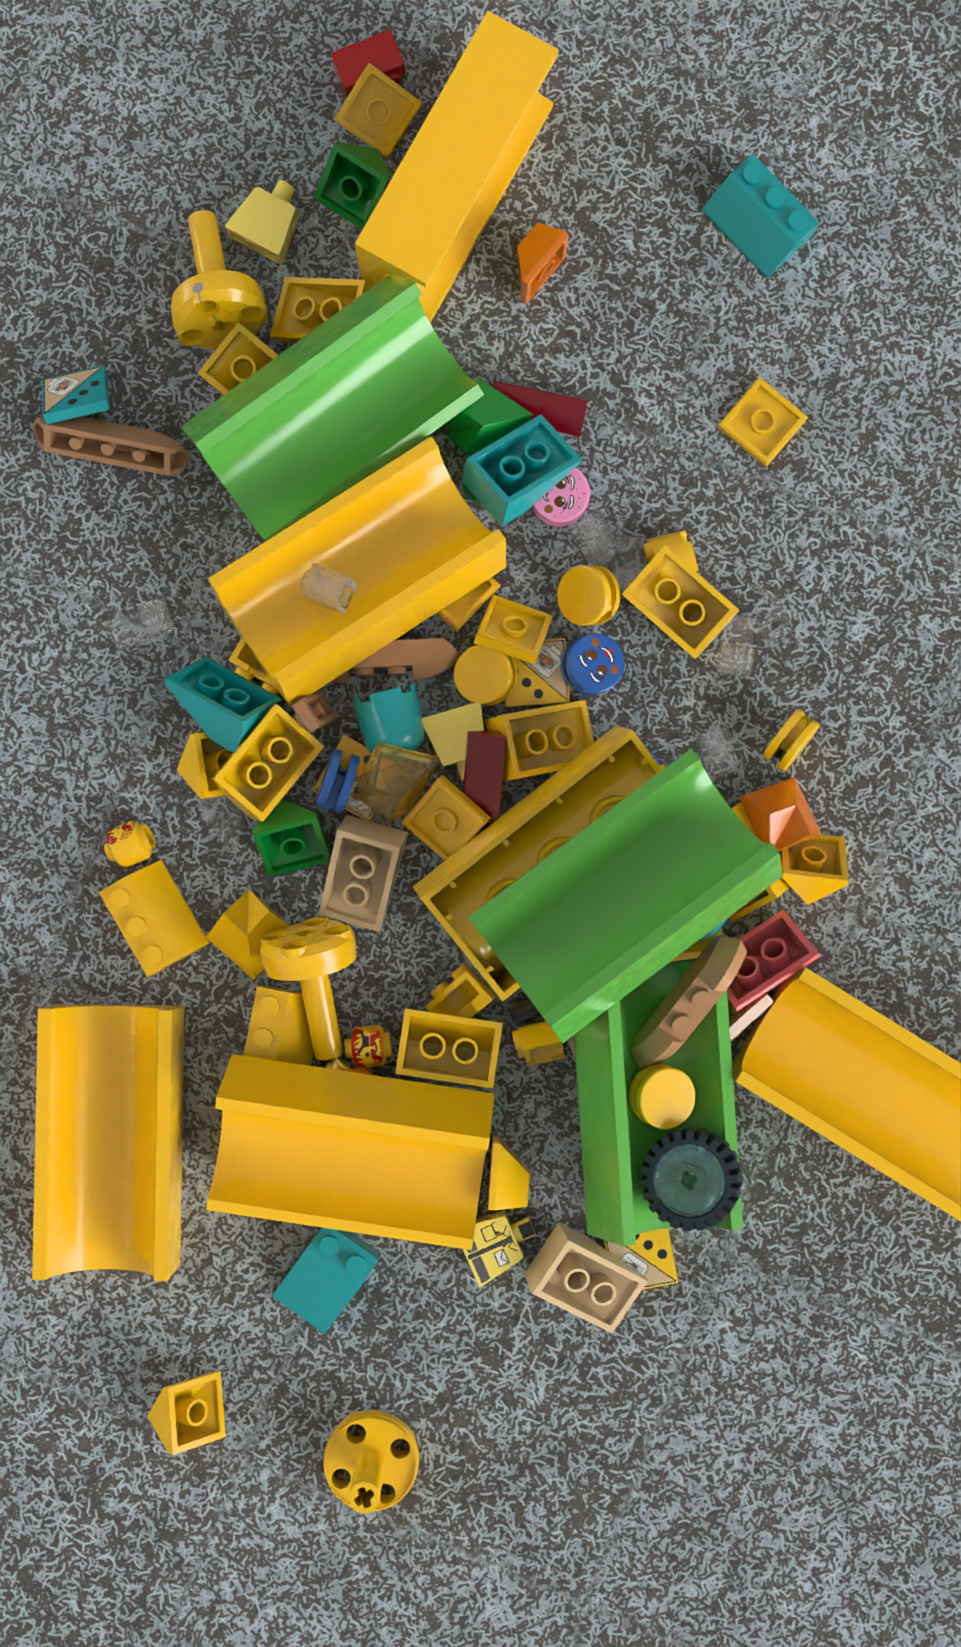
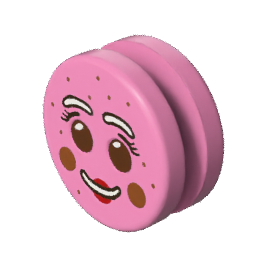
(565, 501)

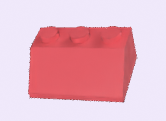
(773, 954)

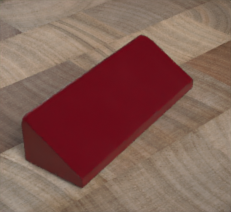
(561, 411)
(485, 770)

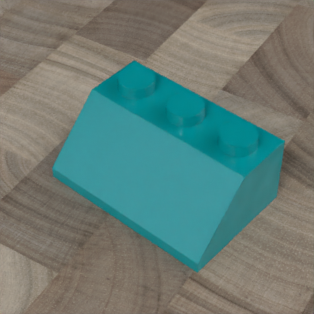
(760, 216)

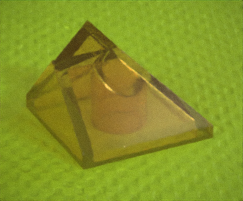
(394, 780)

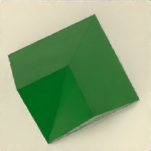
(353, 182)
(486, 420)
(291, 839)

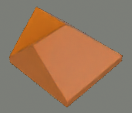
(539, 257)
(781, 815)

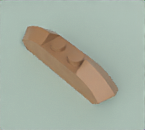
(112, 444)
(424, 656)
(689, 1001)

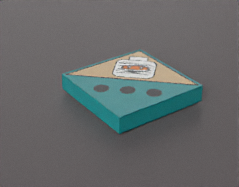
(75, 394)

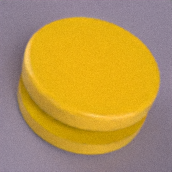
(588, 595)
(485, 675)
(792, 738)
(662, 1096)

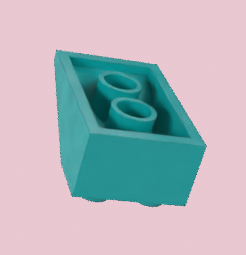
(519, 469)
(221, 701)
(326, 1276)

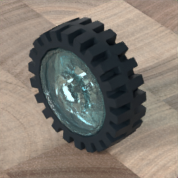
(682, 1202)

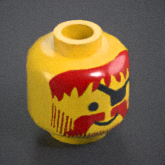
(129, 843)
(368, 1046)

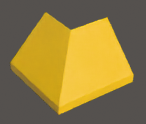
(201, 762)
(816, 867)
(240, 931)
(507, 1178)
(189, 1413)

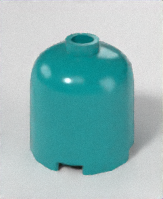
(391, 718)

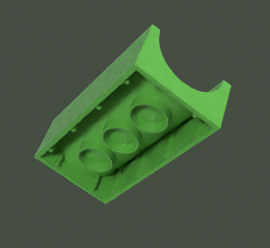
(332, 408)
(626, 896)
(613, 1136)

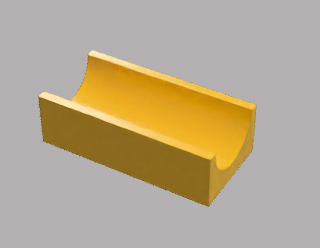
(459, 162)
(395, 535)
(528, 835)
(860, 1084)
(108, 1139)
(350, 1151)

